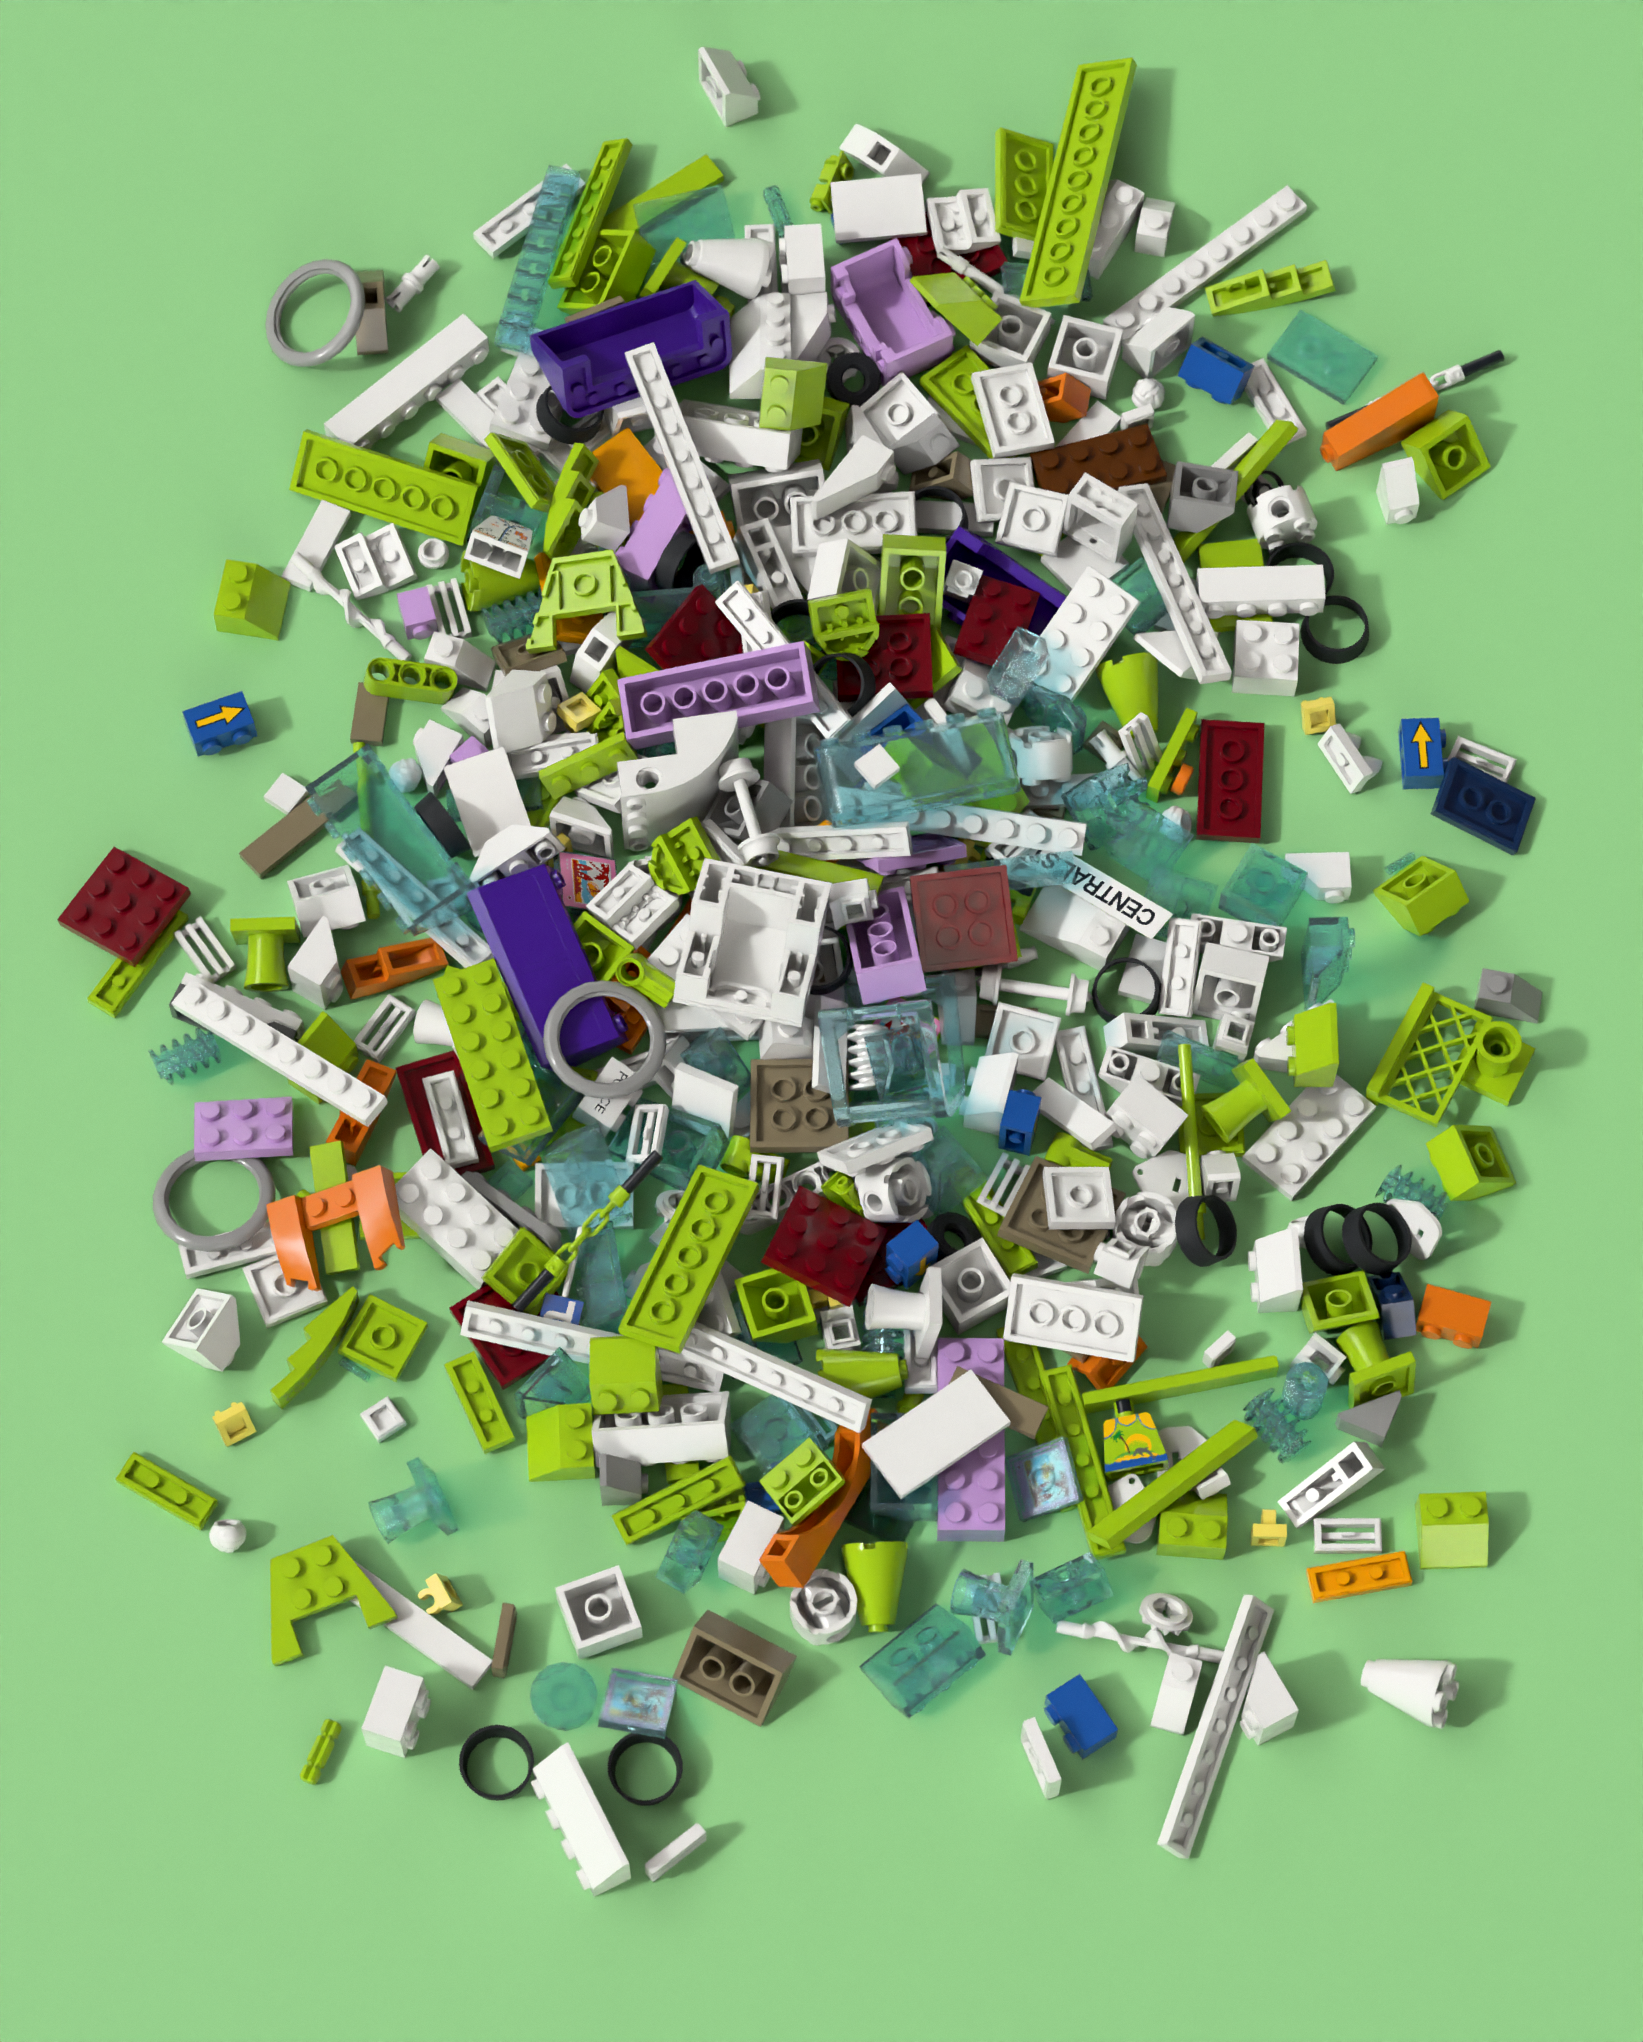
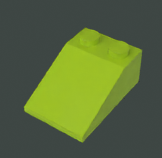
(912, 576)

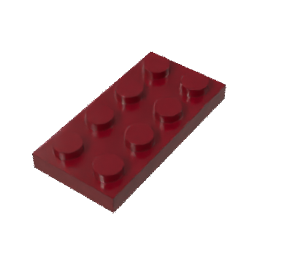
(1230, 781)
(414, 1093)

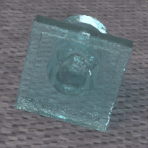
(504, 506)
(413, 1505)
(997, 1602)

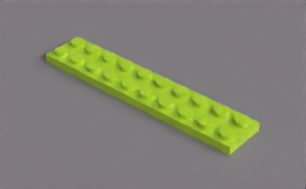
(1078, 183)

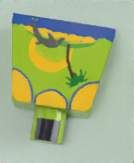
(1132, 1443)

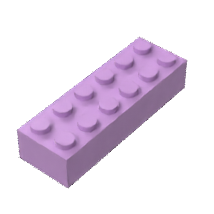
(757, 684)
(973, 1487)

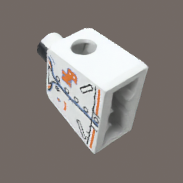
(500, 545)

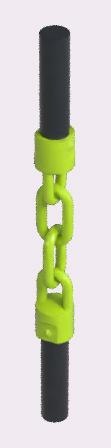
(617, 1198)

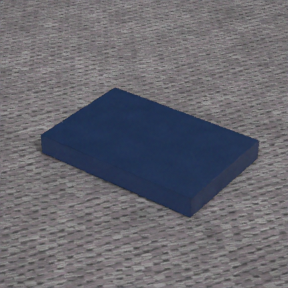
(1483, 805)

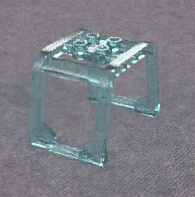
(943, 1092)

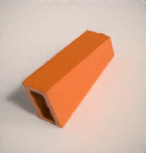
(1381, 423)

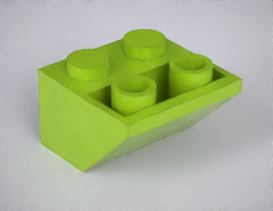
(802, 1481)

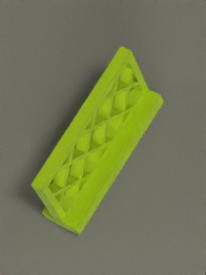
(1401, 1049)

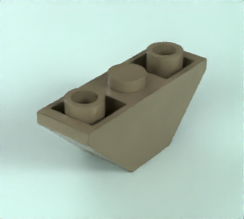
(372, 333)

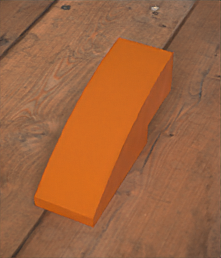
(392, 967)
(352, 1132)

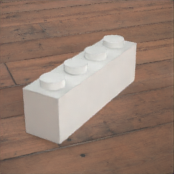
(1261, 590)

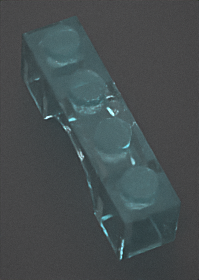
(1030, 870)

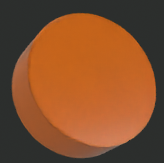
(1182, 779)

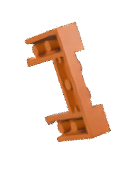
(294, 1218)

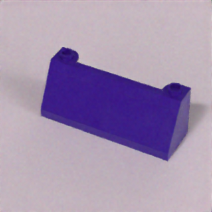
(543, 961)

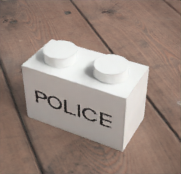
(607, 1111)

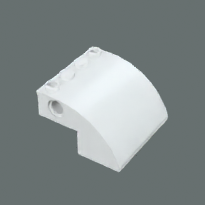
(684, 780)
(752, 942)

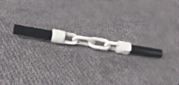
(1451, 375)

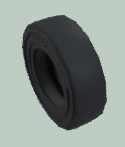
(865, 365)
(954, 1223)

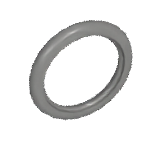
(347, 331)
(576, 1081)
(219, 1242)

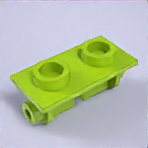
(834, 170)
(842, 1191)

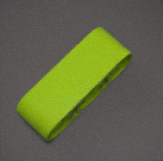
(423, 673)

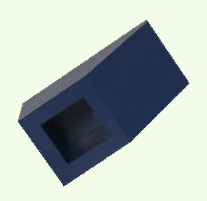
(1393, 1305)

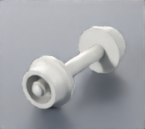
(738, 776)
(992, 983)

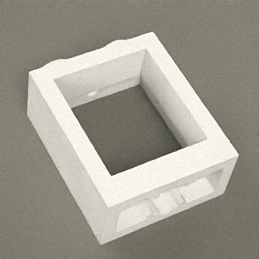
(1101, 515)

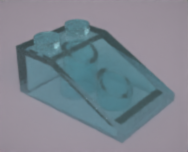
(686, 1144)

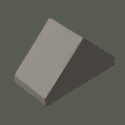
(1371, 1419)

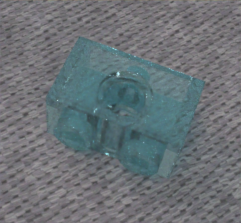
(1017, 666)
(718, 1057)
(689, 1551)
(1072, 1587)

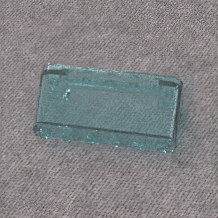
(937, 764)
(390, 843)

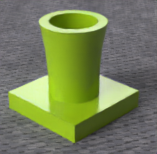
(673, 273)
(265, 950)
(1498, 1061)
(1244, 1102)
(1374, 1370)

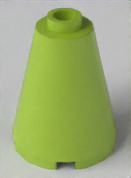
(488, 586)
(1131, 687)
(863, 1371)
(877, 1578)

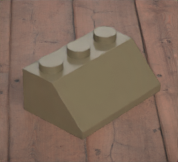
(733, 1667)

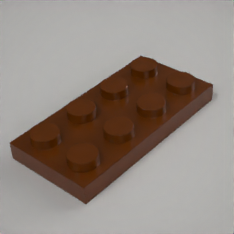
(1112, 458)

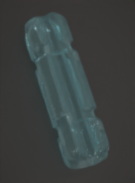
(777, 208)

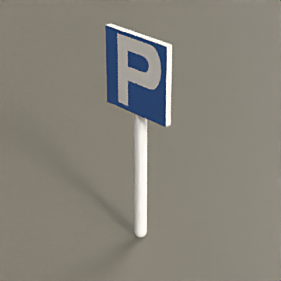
(562, 1307)

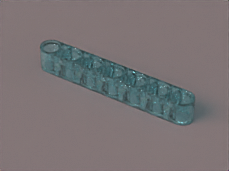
(537, 259)

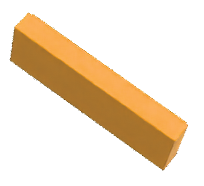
(1359, 1576)

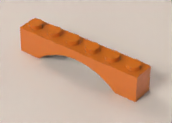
(797, 1551)

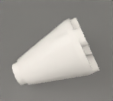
(733, 263)
(1414, 1686)

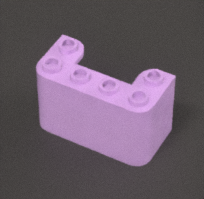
(889, 312)

